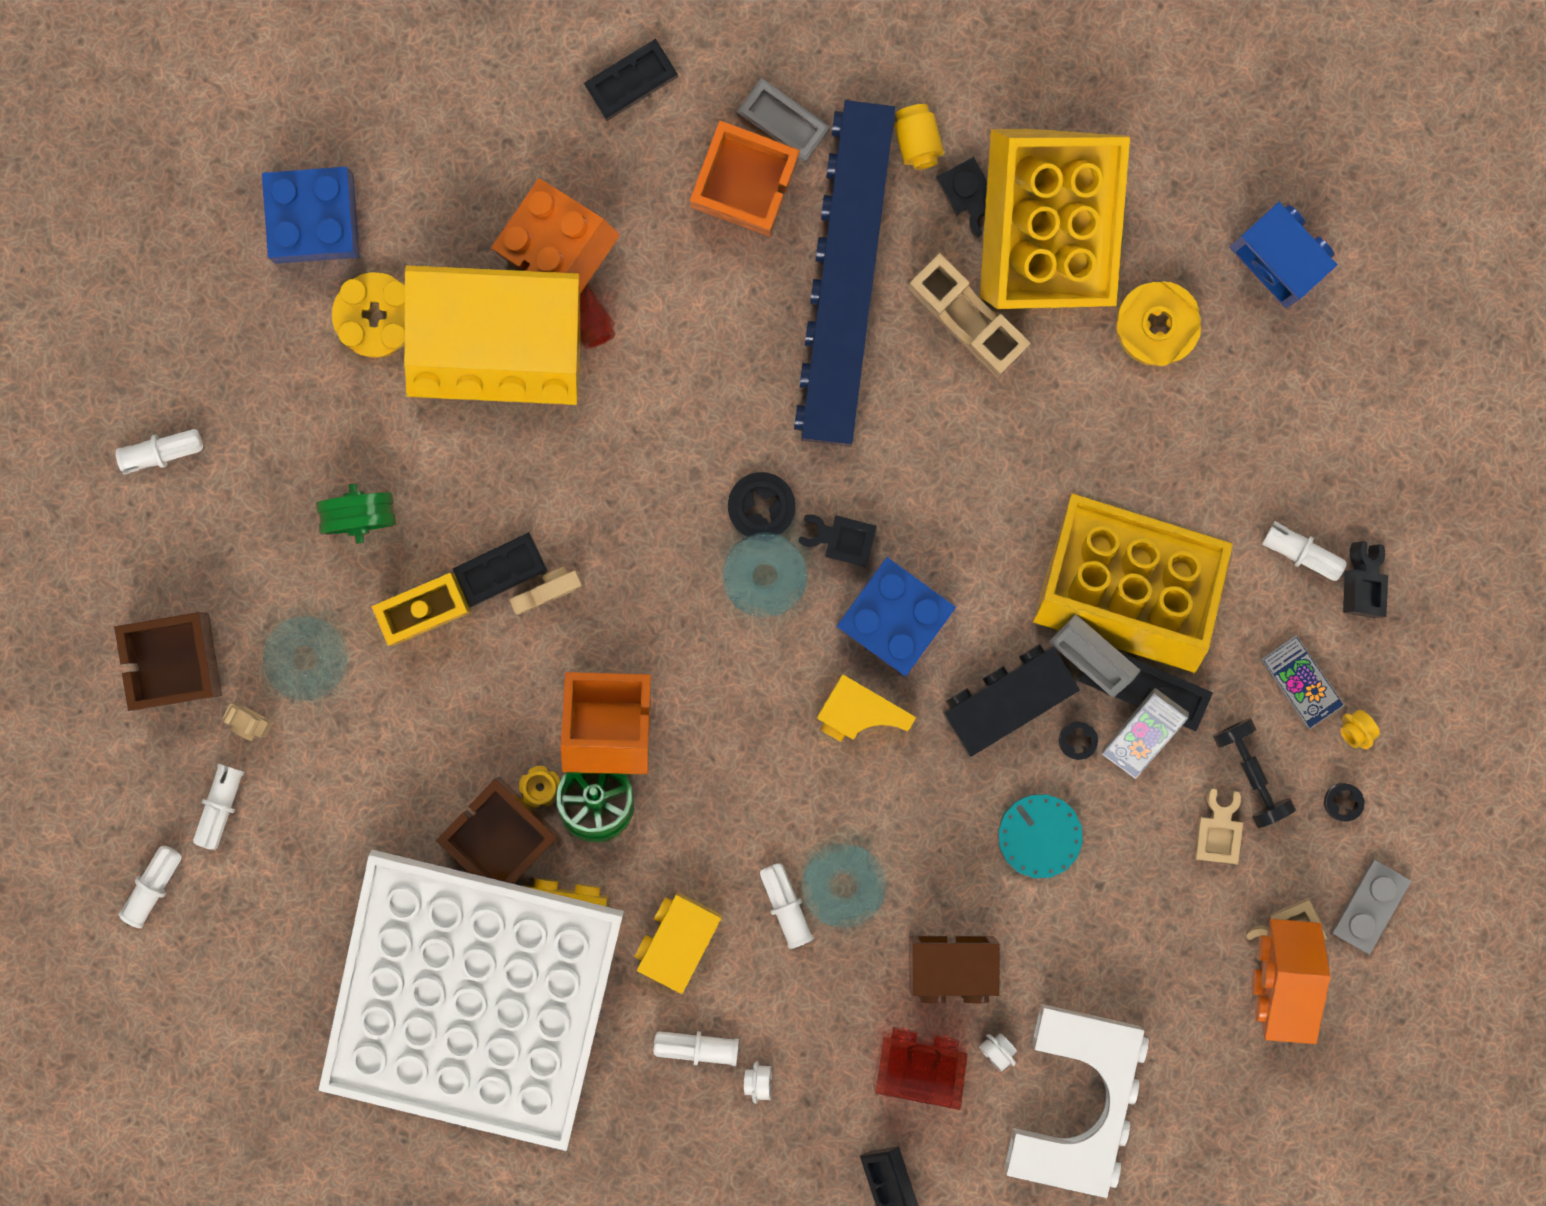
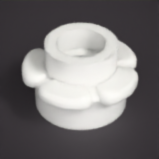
(999, 1051)
(757, 1082)

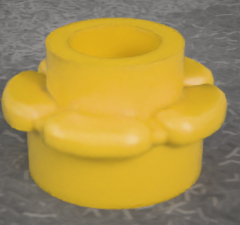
(1359, 729)
(528, 784)

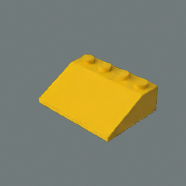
(1053, 218)
(492, 335)
(1135, 582)

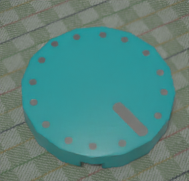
(1040, 836)

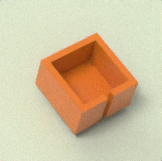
(744, 178)
(555, 235)
(606, 723)
(1291, 981)

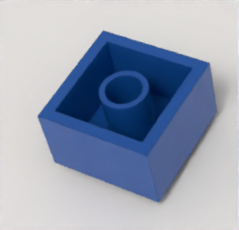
(310, 215)
(1284, 254)
(896, 616)

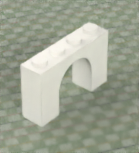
(1087, 1160)

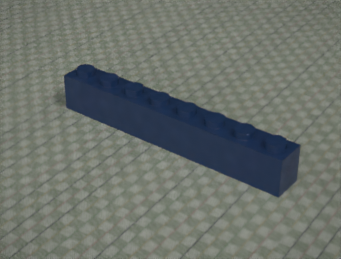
(847, 273)

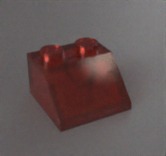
(920, 1068)

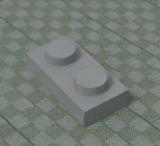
(1371, 906)

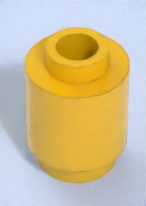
(918, 136)

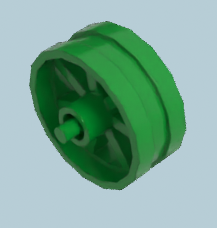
(356, 513)
(595, 805)

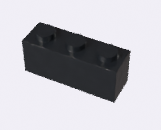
(1009, 699)

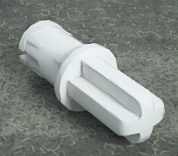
(158, 451)
(1304, 552)
(217, 807)
(150, 886)
(786, 905)
(696, 1048)

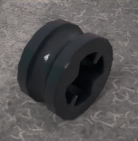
(1087, 731)
(1333, 809)

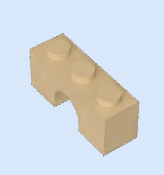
(967, 317)

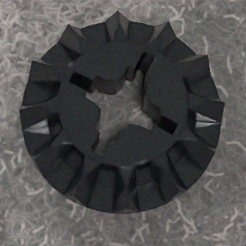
(767, 486)

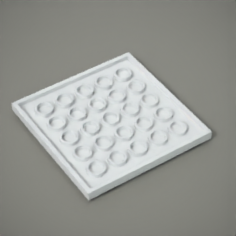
(470, 1000)

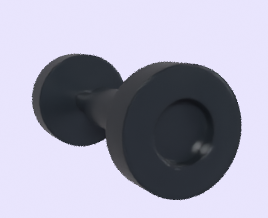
(1254, 773)

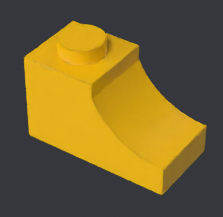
(855, 708)

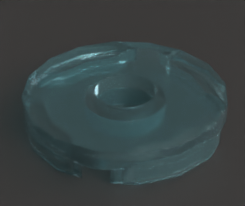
(764, 599)
(330, 652)
(848, 910)

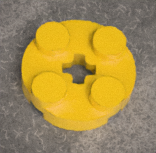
(1182, 322)
(355, 330)

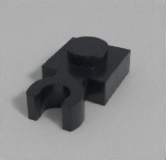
(966, 190)
(846, 540)
(1364, 587)

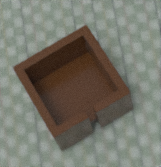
(172, 658)
(500, 837)
(954, 969)

